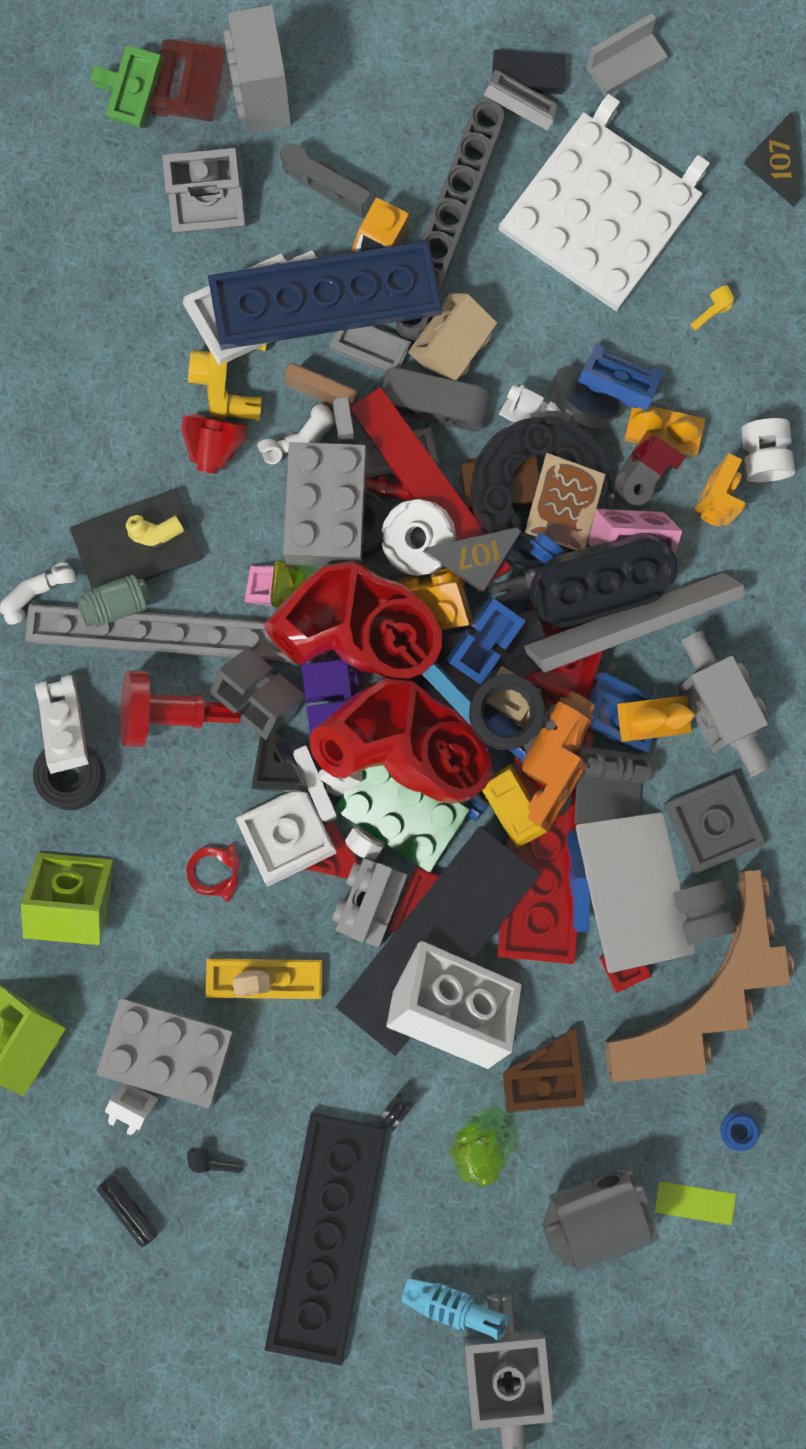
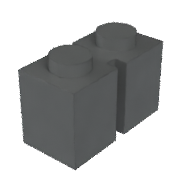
(250, 680)

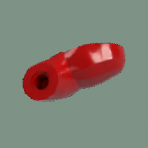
(361, 617)
(410, 735)

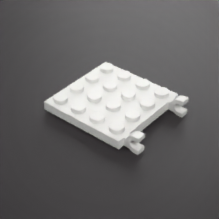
(602, 208)

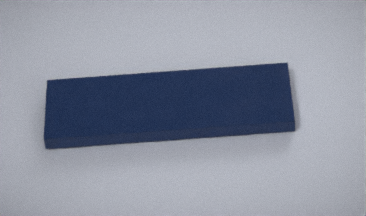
(324, 295)

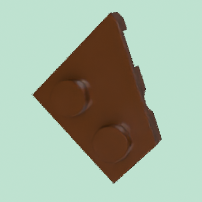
(546, 1078)

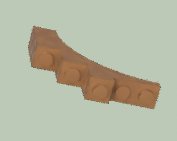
(749, 963)

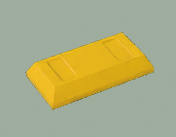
(511, 806)

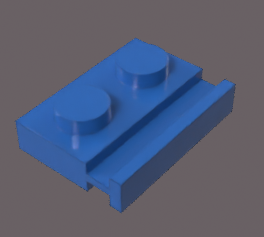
(606, 695)

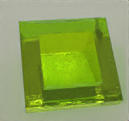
(284, 581)

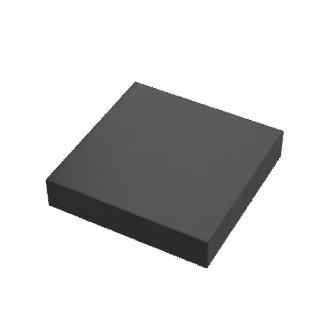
(714, 824)

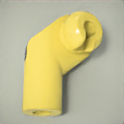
(152, 534)

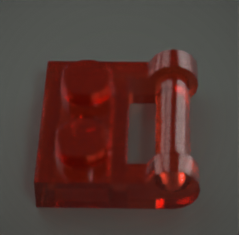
(198, 84)

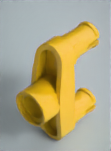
(206, 371)

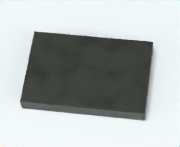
(113, 555)

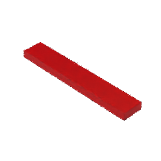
(413, 464)

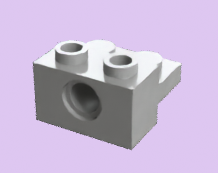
(205, 174)
(369, 920)

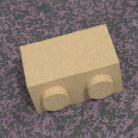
(453, 337)

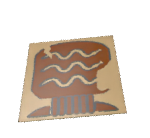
(565, 502)

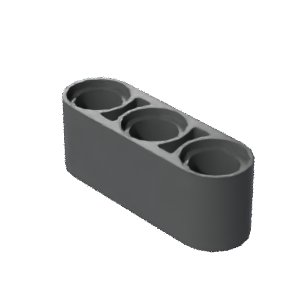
(436, 399)

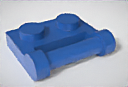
(620, 378)

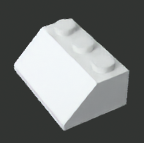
(455, 1006)

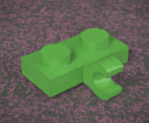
(131, 86)

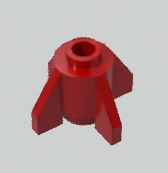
(211, 441)

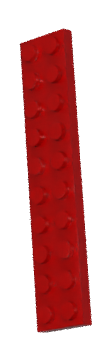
(543, 918)

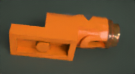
(552, 758)

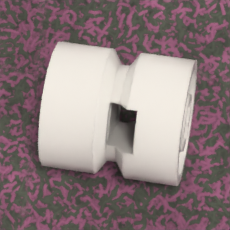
(774, 460)

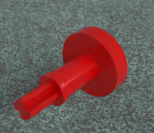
(143, 709)

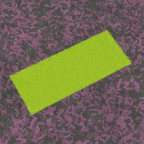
(695, 1203)

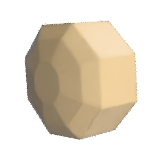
(251, 983)

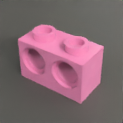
(616, 524)

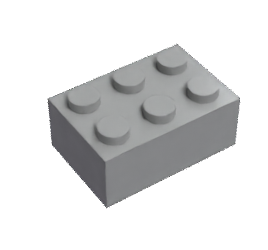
(257, 69)
(324, 503)
(166, 1052)

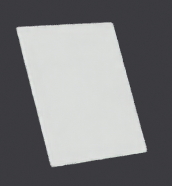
(632, 890)

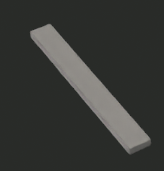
(154, 634)

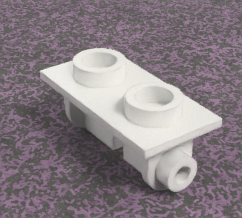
(527, 404)

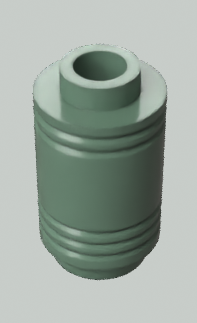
(113, 601)

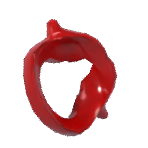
(227, 856)

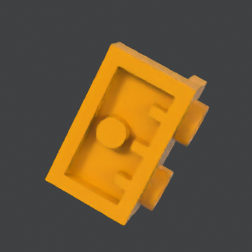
(715, 502)

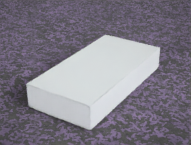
(314, 785)

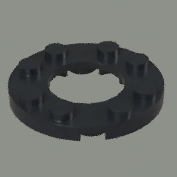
(506, 452)

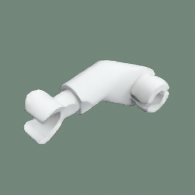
(312, 432)
(12, 604)

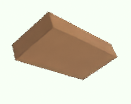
(318, 385)

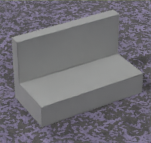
(626, 56)

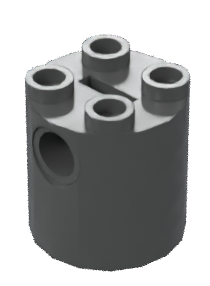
(599, 1220)

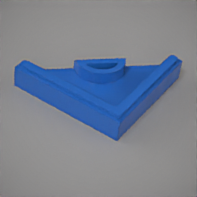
(578, 884)

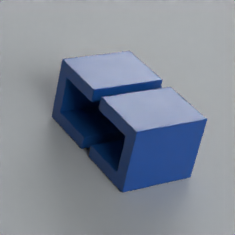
(474, 651)

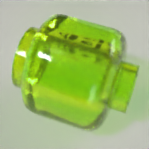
(477, 1155)

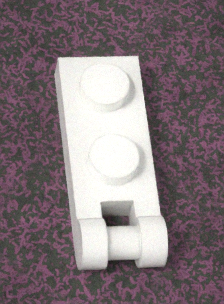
(61, 725)

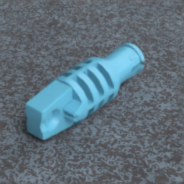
(453, 1308)

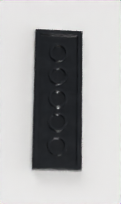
(453, 915)
(326, 1239)

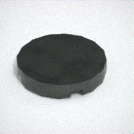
(588, 407)

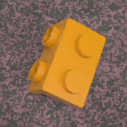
(443, 596)

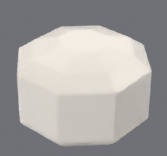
(364, 843)

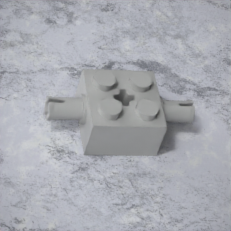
(725, 704)
(528, 1395)

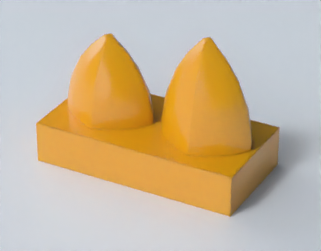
(675, 428)
(655, 718)

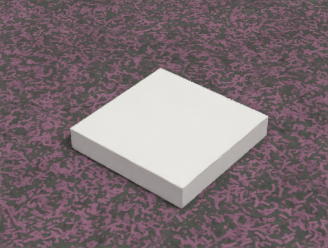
(285, 836)

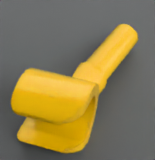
(722, 300)

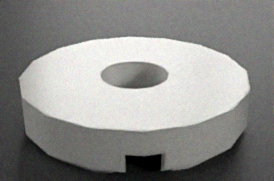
(397, 532)

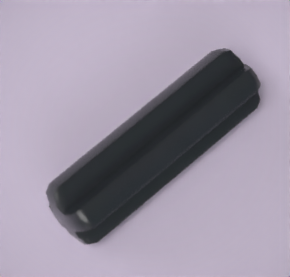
(127, 1211)

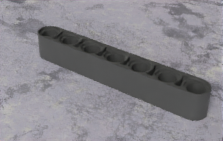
(457, 204)

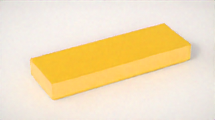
(287, 977)

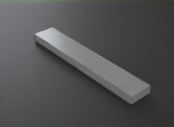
(633, 623)

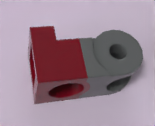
(644, 468)

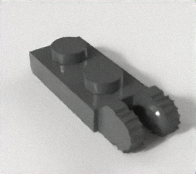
(325, 180)

